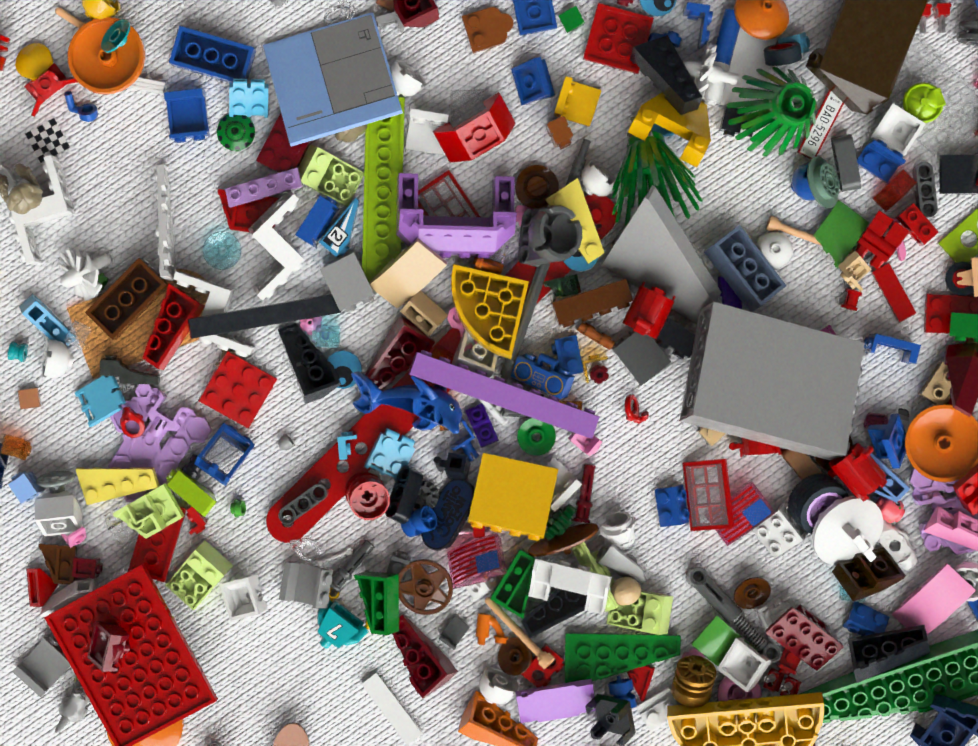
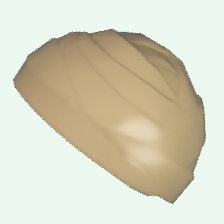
(626, 591)

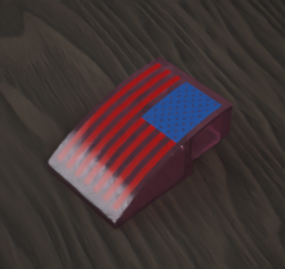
(749, 511)
(476, 561)

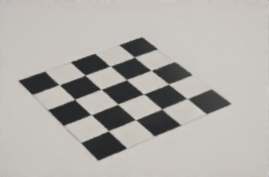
(47, 140)

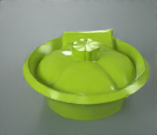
(924, 101)

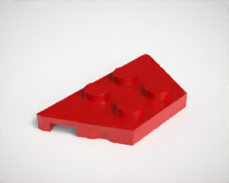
(245, 215)

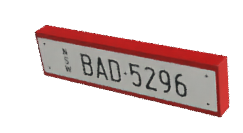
(824, 121)

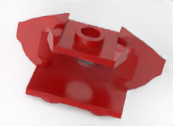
(47, 85)

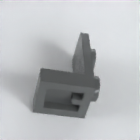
(398, 562)

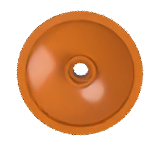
(762, 21)

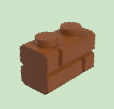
(560, 132)

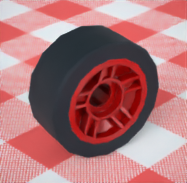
(782, 54)

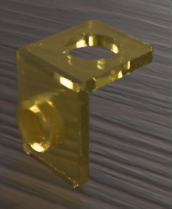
(593, 358)

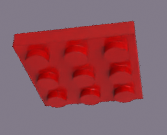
(615, 35)
(237, 389)

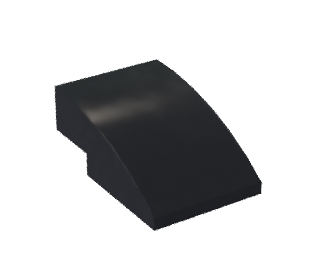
(958, 174)

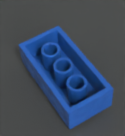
(211, 55)

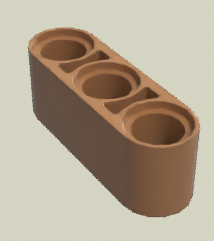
(800, 463)

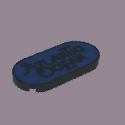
(451, 513)

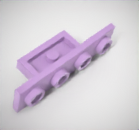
(263, 187)

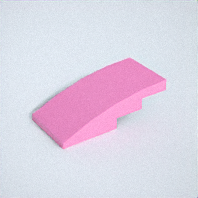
(934, 600)

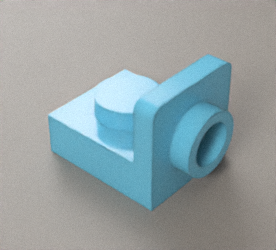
(800, 38)
(343, 447)

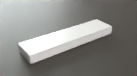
(392, 708)

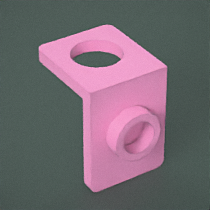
(76, 537)

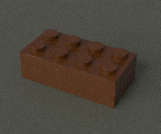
(127, 298)
(592, 302)

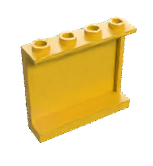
(512, 496)

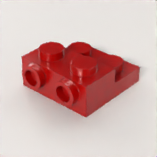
(967, 490)

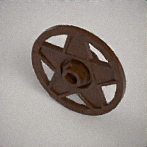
(425, 587)

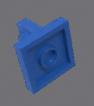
(533, 81)
(889, 440)

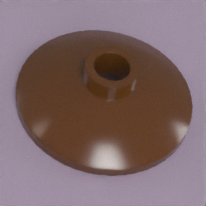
(752, 593)
(508, 657)

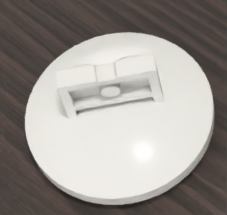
(847, 529)

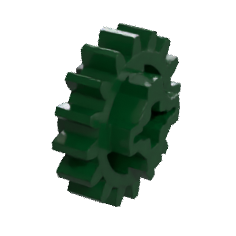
(559, 521)

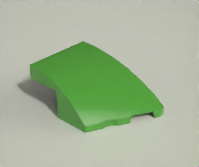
(840, 231)
(716, 640)

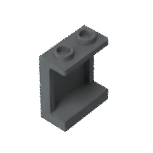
(641, 356)

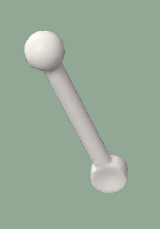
(349, 551)

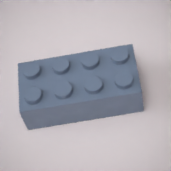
(745, 269)

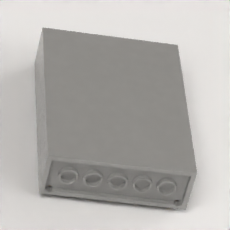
(772, 381)

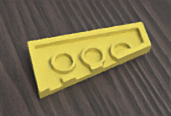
(573, 198)
(109, 483)

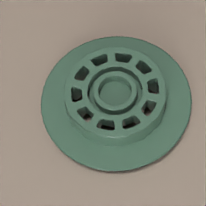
(823, 182)

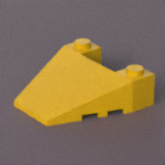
(690, 126)

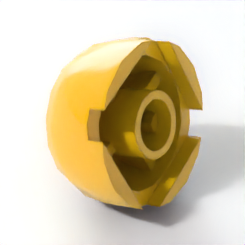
(100, 8)

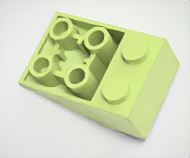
(329, 175)
(199, 575)
(647, 614)

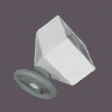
(58, 509)

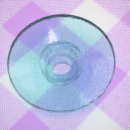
(212, 248)

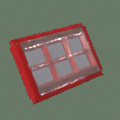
(445, 198)
(708, 494)

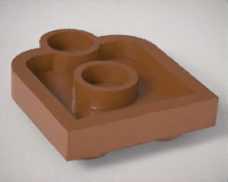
(487, 28)

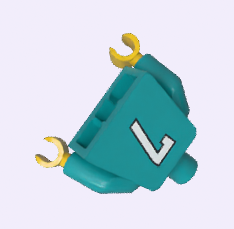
(339, 625)

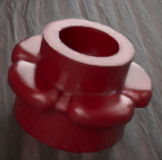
(604, 375)

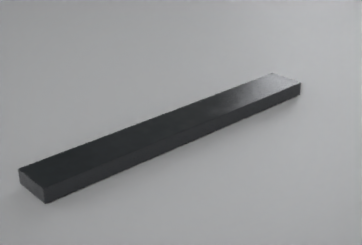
(262, 316)

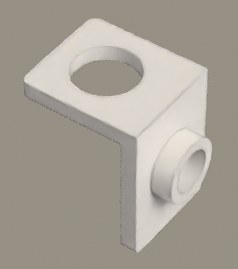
(480, 589)

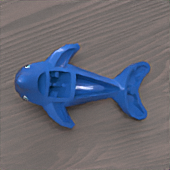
(427, 402)

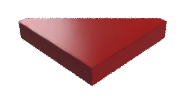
(641, 679)

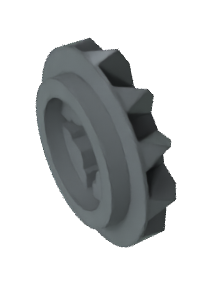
(431, 499)

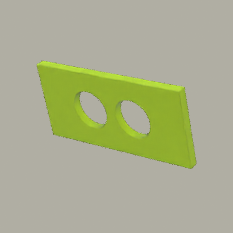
(952, 242)

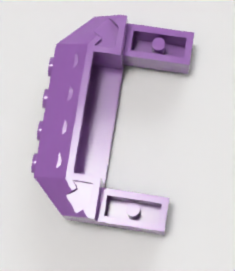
(456, 234)

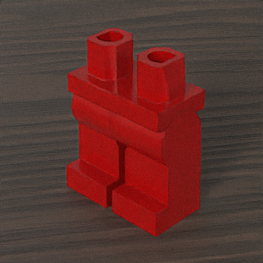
(875, 242)

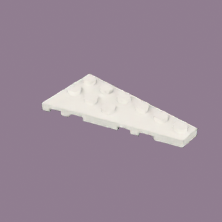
(164, 229)

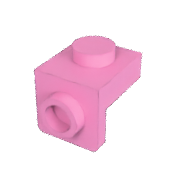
(586, 445)

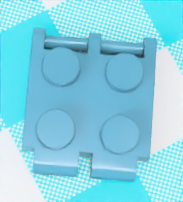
(248, 98)
(101, 399)
(390, 453)

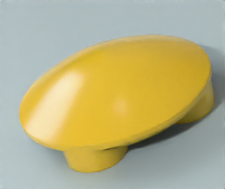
(33, 61)

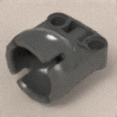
(548, 235)

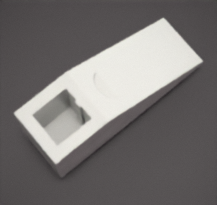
(67, 595)

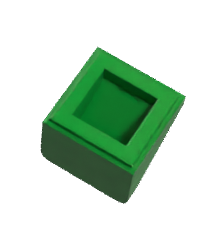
(571, 19)

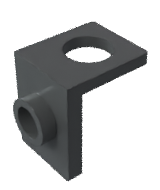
(454, 632)

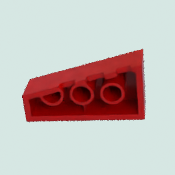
(171, 326)

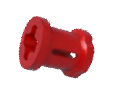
(851, 299)

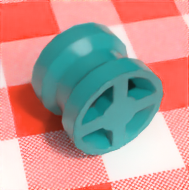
(17, 351)

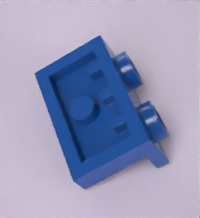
(568, 354)

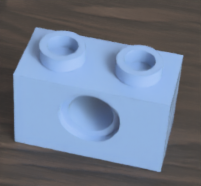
(25, 486)

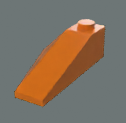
(492, 725)

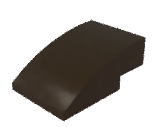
(864, 578)

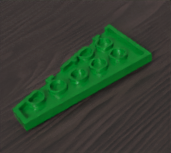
(609, 654)

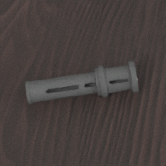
(344, 573)

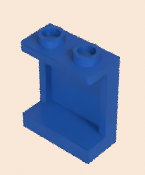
(187, 115)
(910, 349)

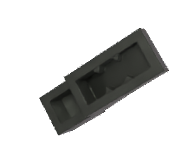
(114, 367)

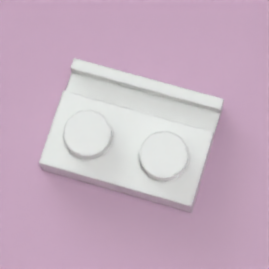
(655, 708)

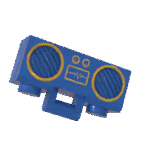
(547, 379)

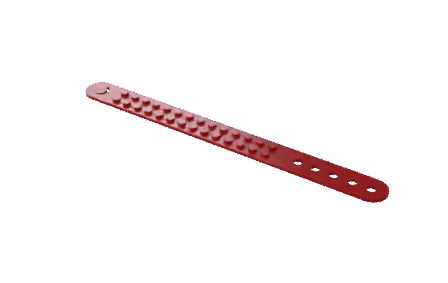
(394, 418)

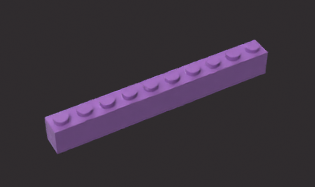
(504, 395)

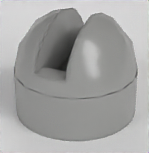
(285, 442)

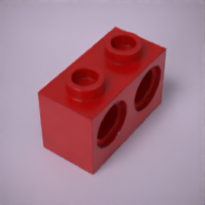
(919, 226)
(556, 666)

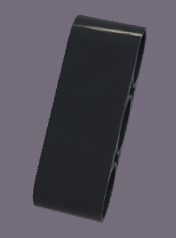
(404, 494)

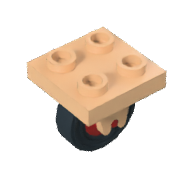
(963, 278)

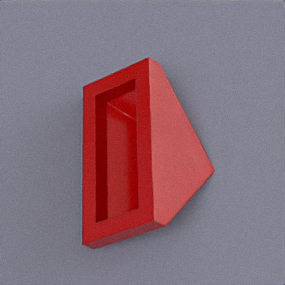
(39, 587)

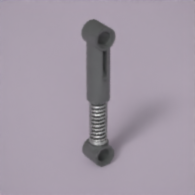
(731, 612)

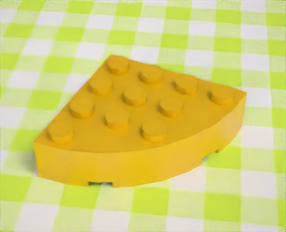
(489, 307)

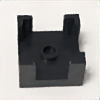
(613, 716)

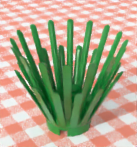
(775, 110)
(645, 162)

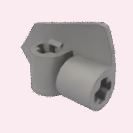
(623, 564)

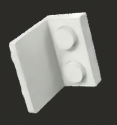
(420, 131)
(565, 484)
(780, 532)

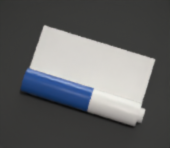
(736, 54)

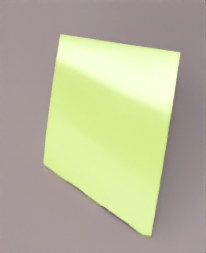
(151, 512)

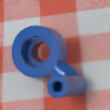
(674, 37)
(86, 112)

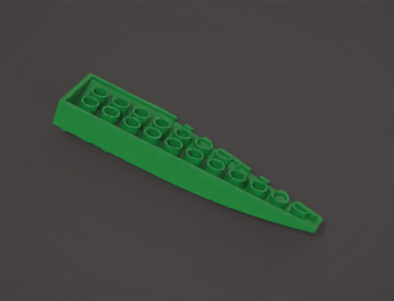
(946, 671)

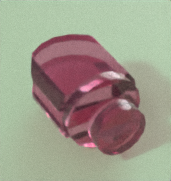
(875, 419)

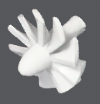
(706, 72)
(83, 274)

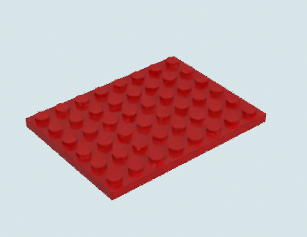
(154, 680)

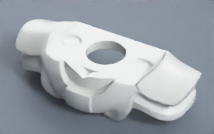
(905, 555)

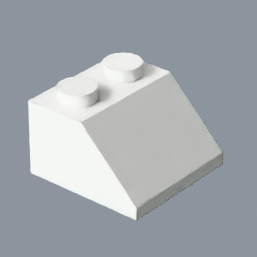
(475, 358)

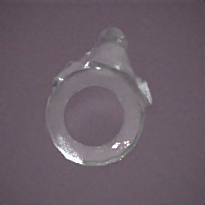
(347, 12)
(298, 544)

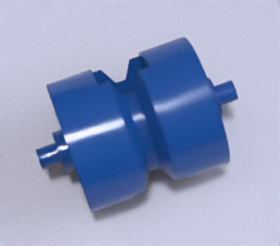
(421, 521)
(622, 689)

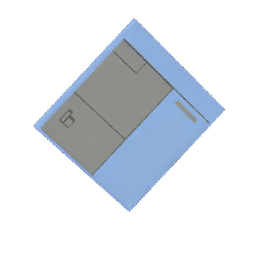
(332, 79)

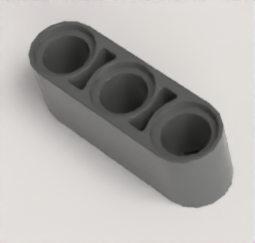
(846, 162)
(928, 181)
(297, 510)

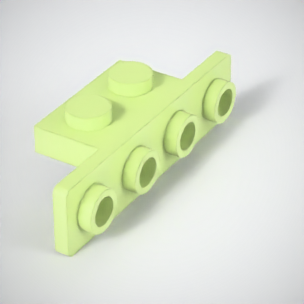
(588, 559)

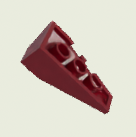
(416, 12)
(397, 352)
(963, 374)
(424, 660)

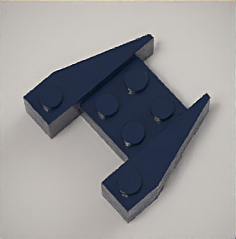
(951, 726)

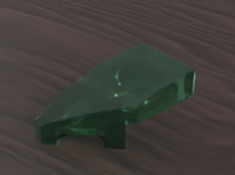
(564, 286)

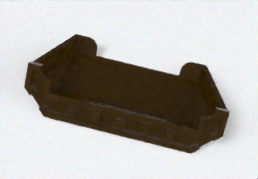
(866, 50)

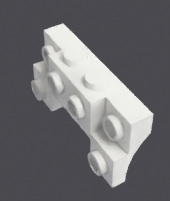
(572, 579)

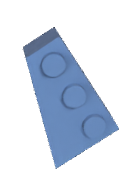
(895, 486)

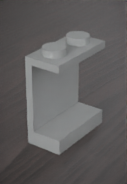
(348, 282)
(306, 584)
(43, 666)

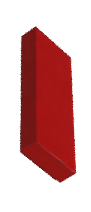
(893, 292)

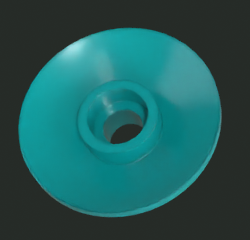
(115, 36)

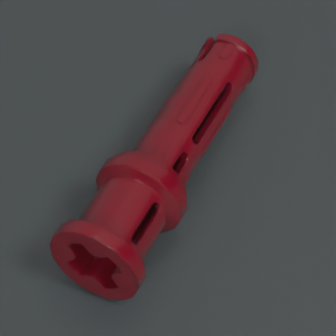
(584, 503)

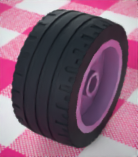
(812, 497)

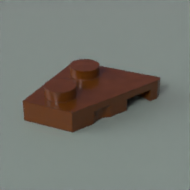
(59, 562)

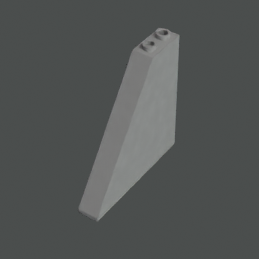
(661, 255)

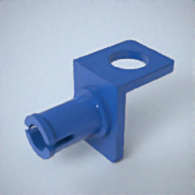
(465, 443)

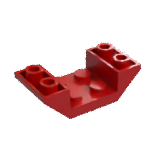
(478, 132)

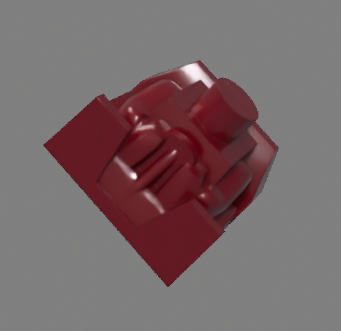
(107, 645)

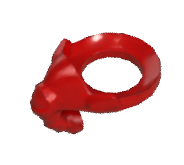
(634, 414)
(130, 415)

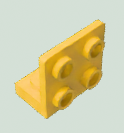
(577, 102)

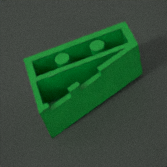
(964, 326)
(515, 585)
(381, 600)

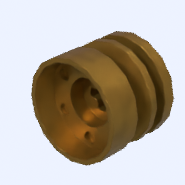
(693, 681)

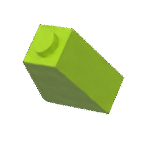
(191, 491)

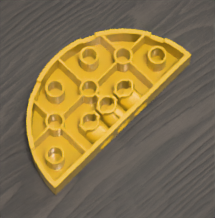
(749, 722)

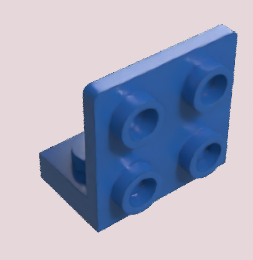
(693, 12)
(880, 160)

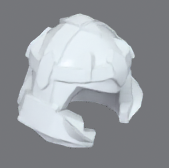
(622, 533)

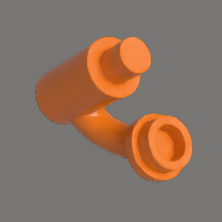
(488, 265)
(482, 629)

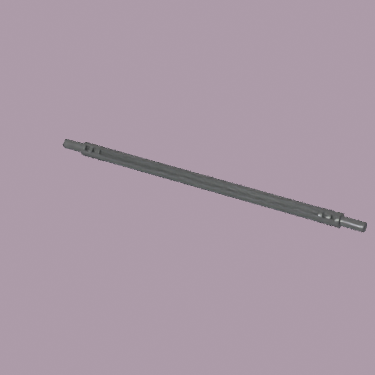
(539, 277)

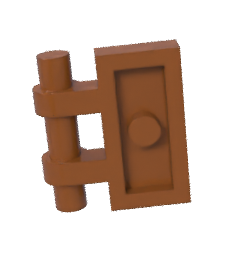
(601, 338)

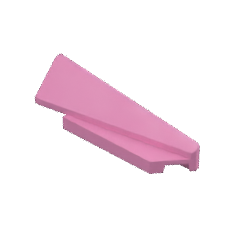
(957, 528)

